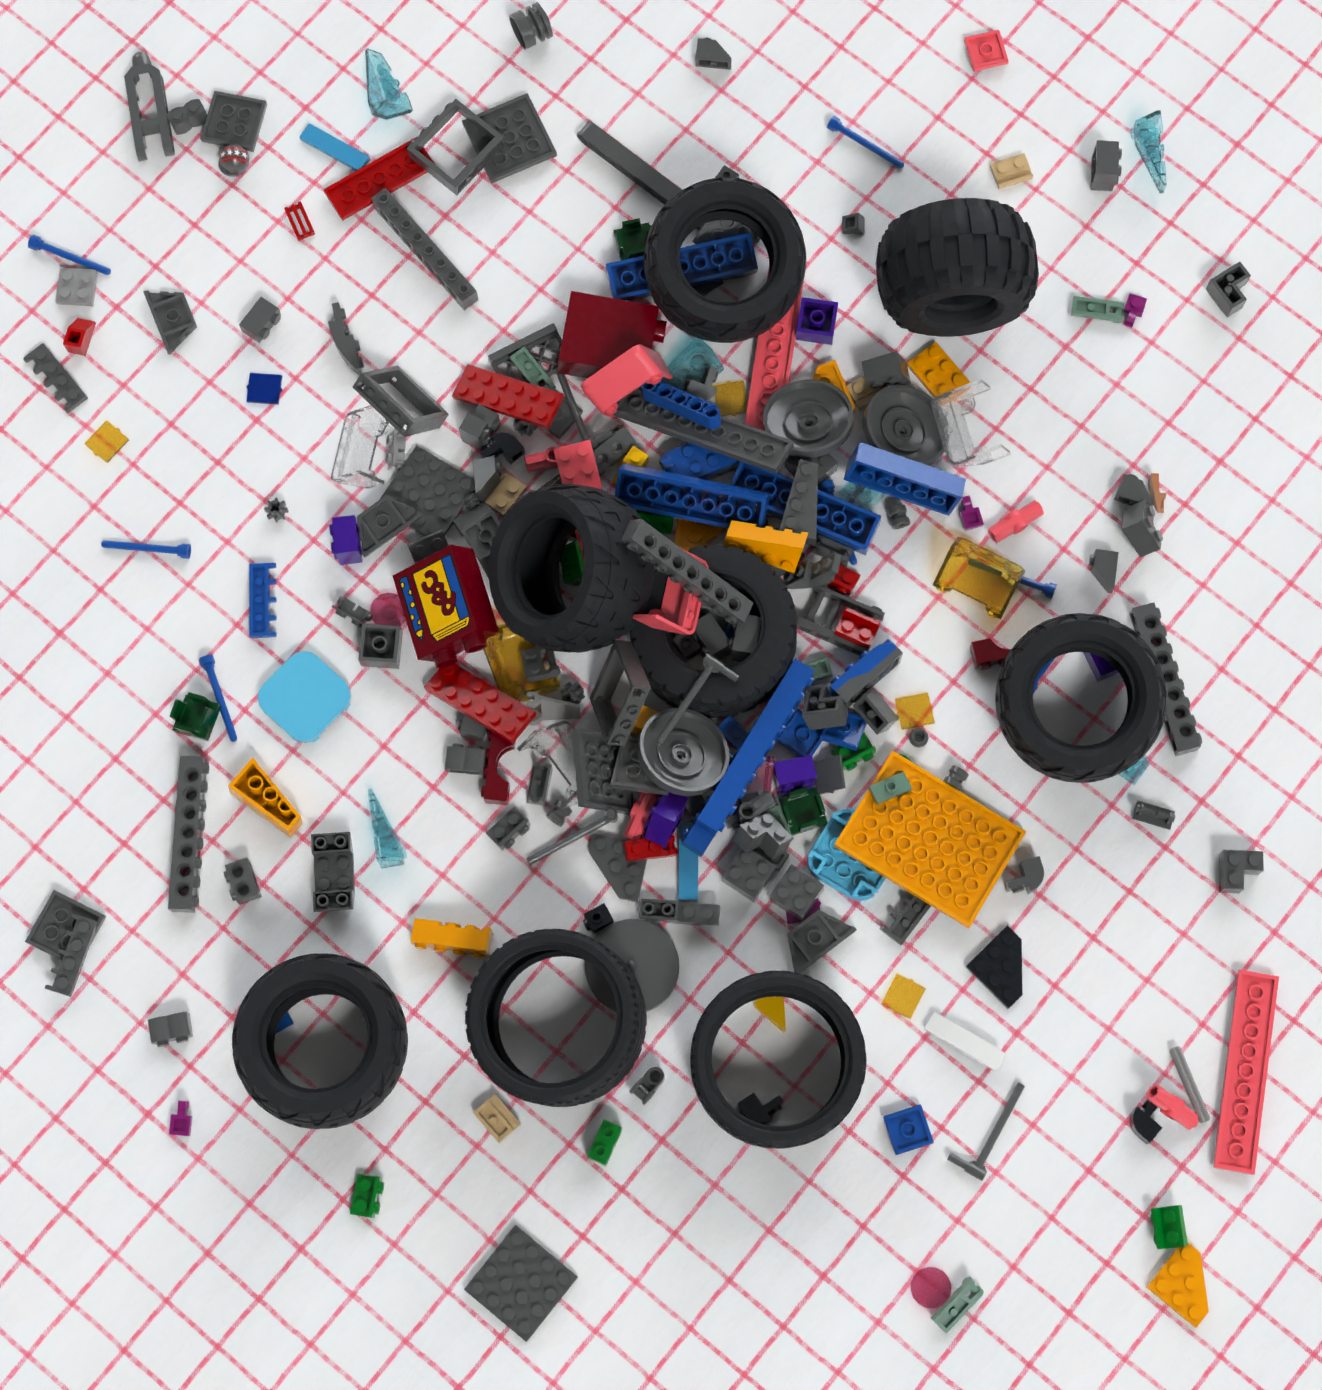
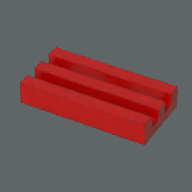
(294, 208)

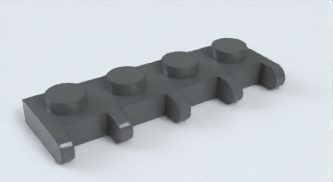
(56, 376)
(907, 920)
(73, 956)

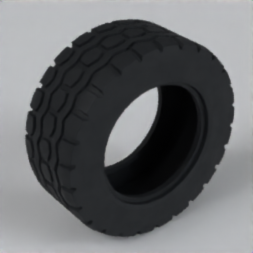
(758, 673)

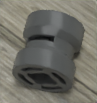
(898, 516)
(956, 777)
(558, 815)

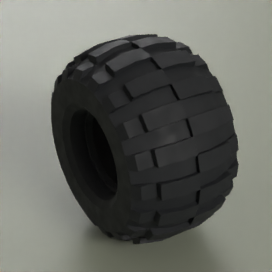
(957, 267)

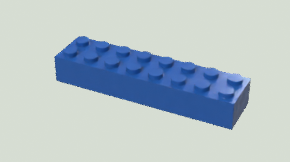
(699, 262)
(690, 497)
(835, 517)

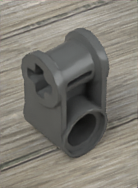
(647, 1085)

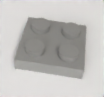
(76, 286)

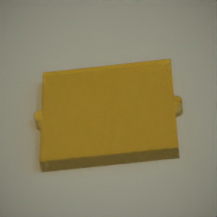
(731, 398)
(106, 441)
(914, 711)
(903, 996)

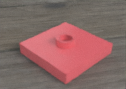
(986, 50)

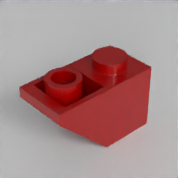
(79, 336)

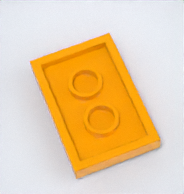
(937, 371)

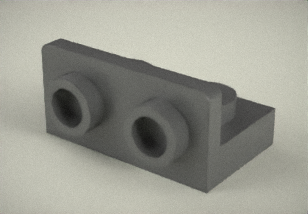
(427, 545)
(508, 829)

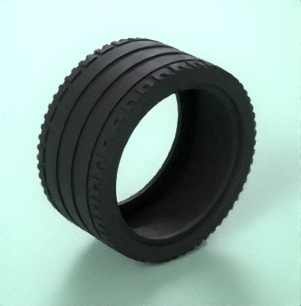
(486, 1000)
(830, 1007)

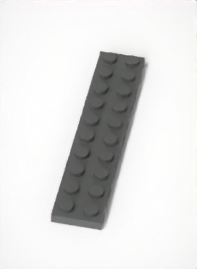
(730, 439)

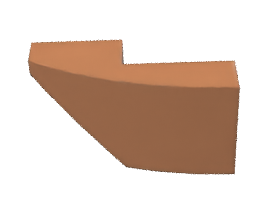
(1157, 498)

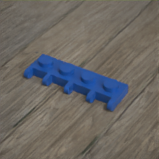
(260, 600)

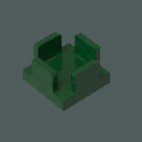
(631, 238)
(195, 716)
(803, 810)

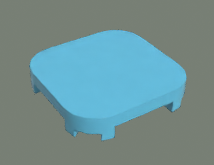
(304, 697)
(838, 868)

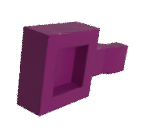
(1134, 307)
(970, 516)
(181, 1123)

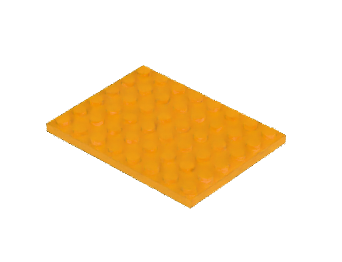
(932, 841)

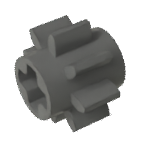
(524, 427)
(279, 506)
(572, 693)

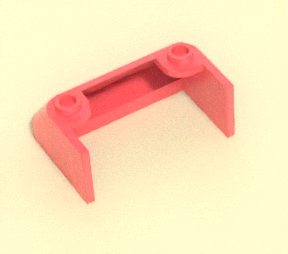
(624, 376)
(678, 609)

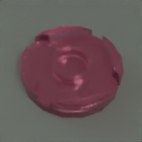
(387, 610)
(768, 774)
(930, 1287)

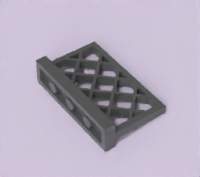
(530, 341)

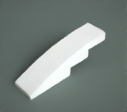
(965, 1041)

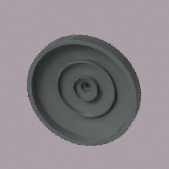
(811, 415)
(903, 424)
(691, 756)
(648, 955)

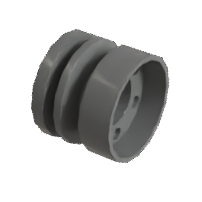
(532, 25)

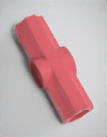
(540, 460)
(1015, 521)
(640, 815)
(1172, 1107)

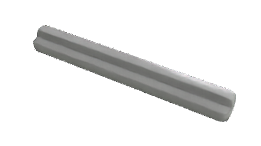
(1189, 1084)

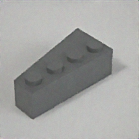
(801, 506)

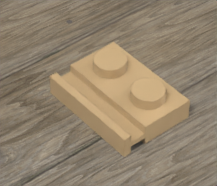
(1011, 171)
(861, 392)
(505, 494)
(497, 1118)

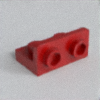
(844, 580)
(857, 628)

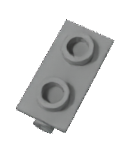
(395, 443)

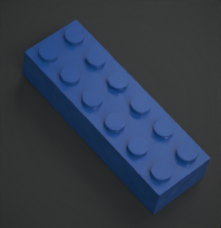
(904, 479)

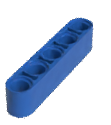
(682, 404)

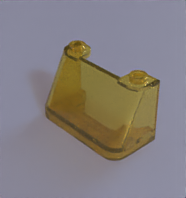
(979, 576)
(508, 669)

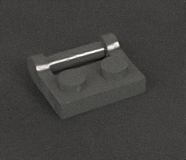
(534, 666)

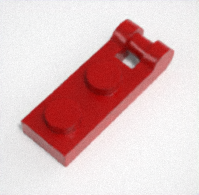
(646, 849)

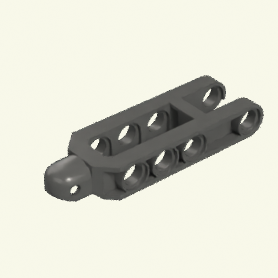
(140, 65)

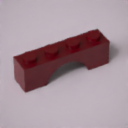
(987, 653)
(496, 789)

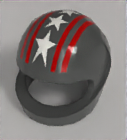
(234, 159)

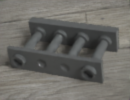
(825, 631)

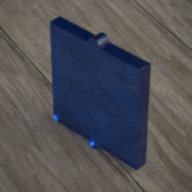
(264, 388)

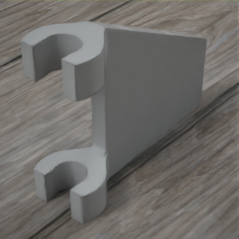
(551, 708)

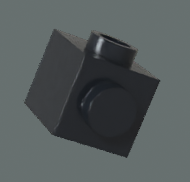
(597, 918)

